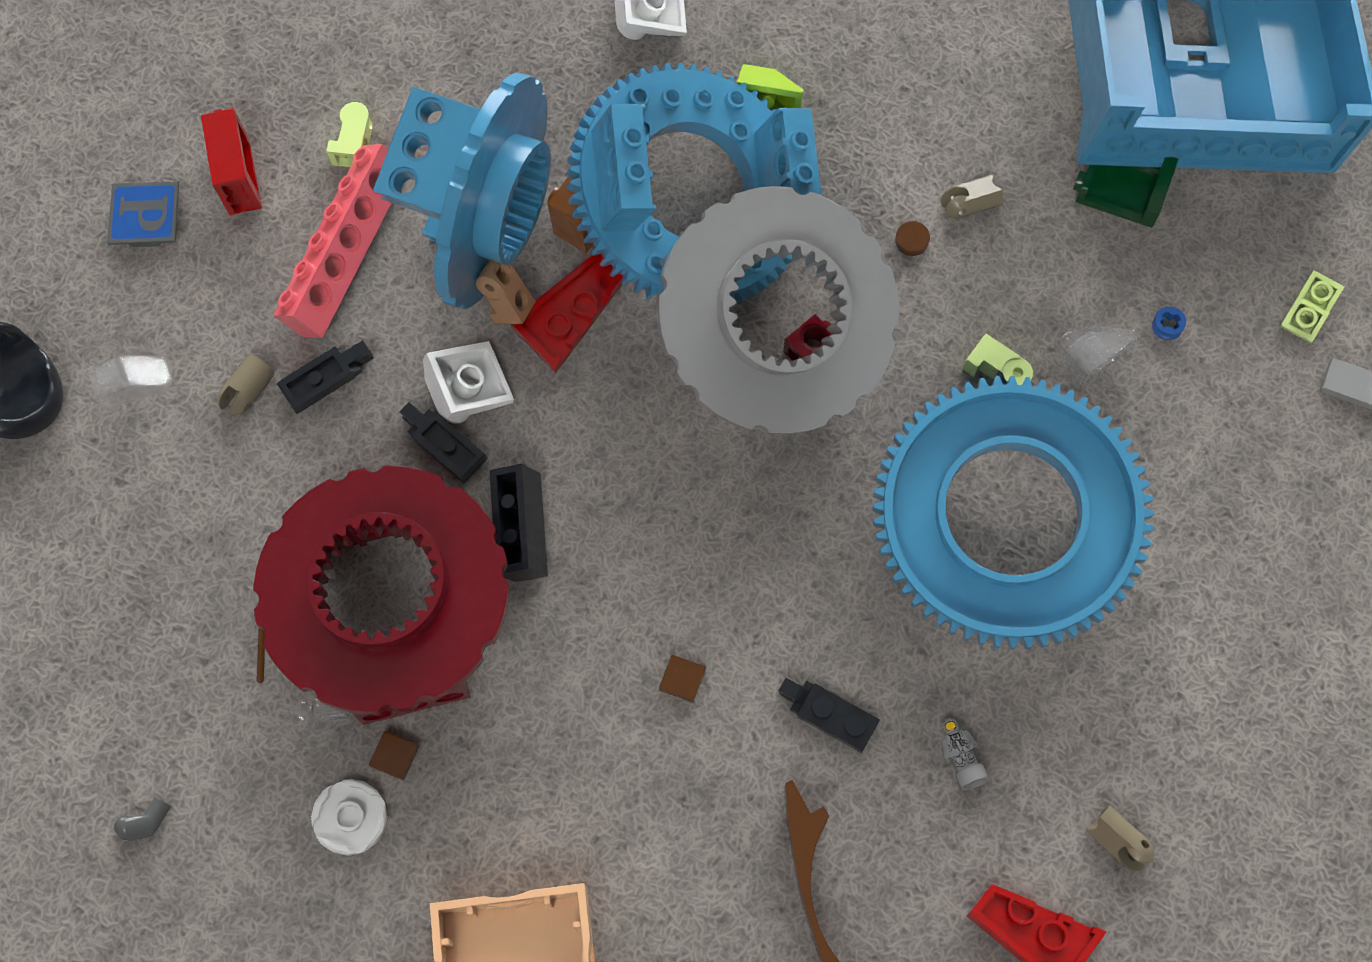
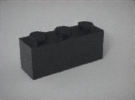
(519, 520)

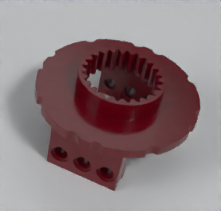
(410, 667)

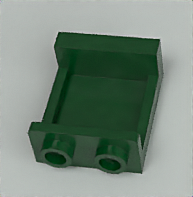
(1126, 190)

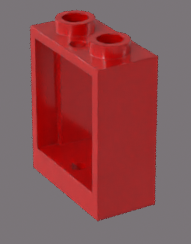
(231, 161)

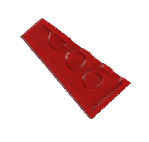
(568, 311)

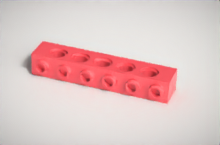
(338, 245)

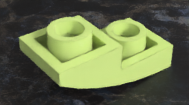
(1312, 306)

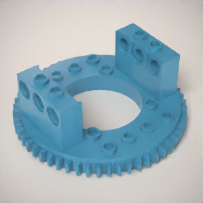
(615, 175)
(995, 603)

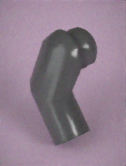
(142, 825)

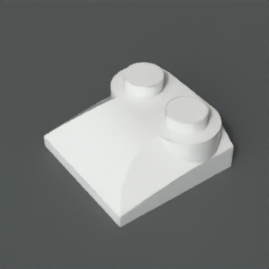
(652, 17)
(465, 381)

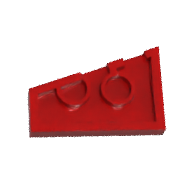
(1031, 930)

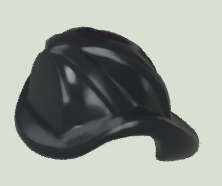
(28, 385)

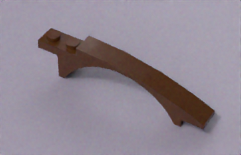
(804, 833)

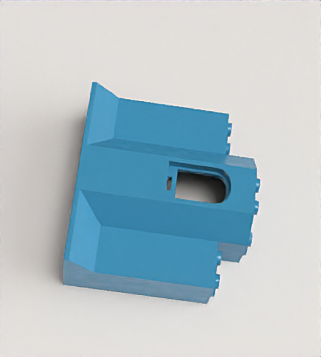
(1275, 90)

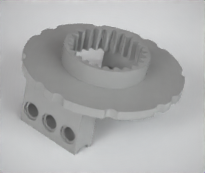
(707, 348)

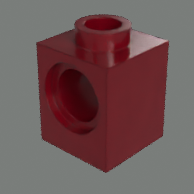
(795, 343)

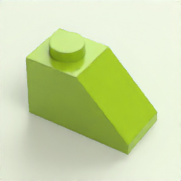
(772, 86)

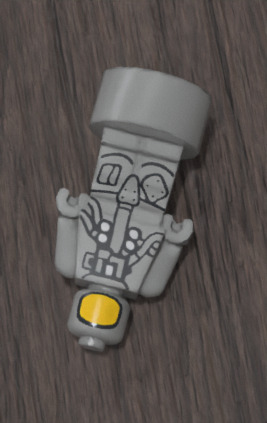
(959, 746)

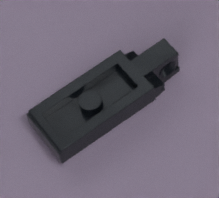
(324, 375)
(443, 442)
(830, 713)

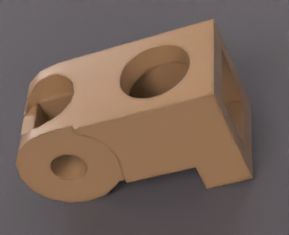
(504, 293)

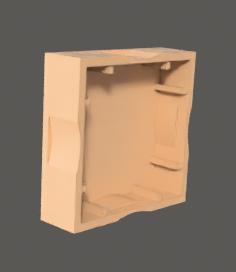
(525, 927)

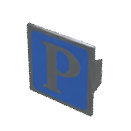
(143, 213)

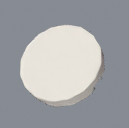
(359, 826)

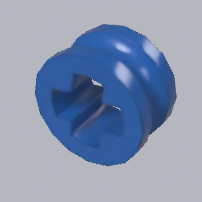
(1169, 313)

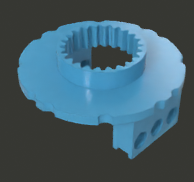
(476, 181)

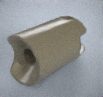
(972, 197)
(249, 381)
(1122, 839)

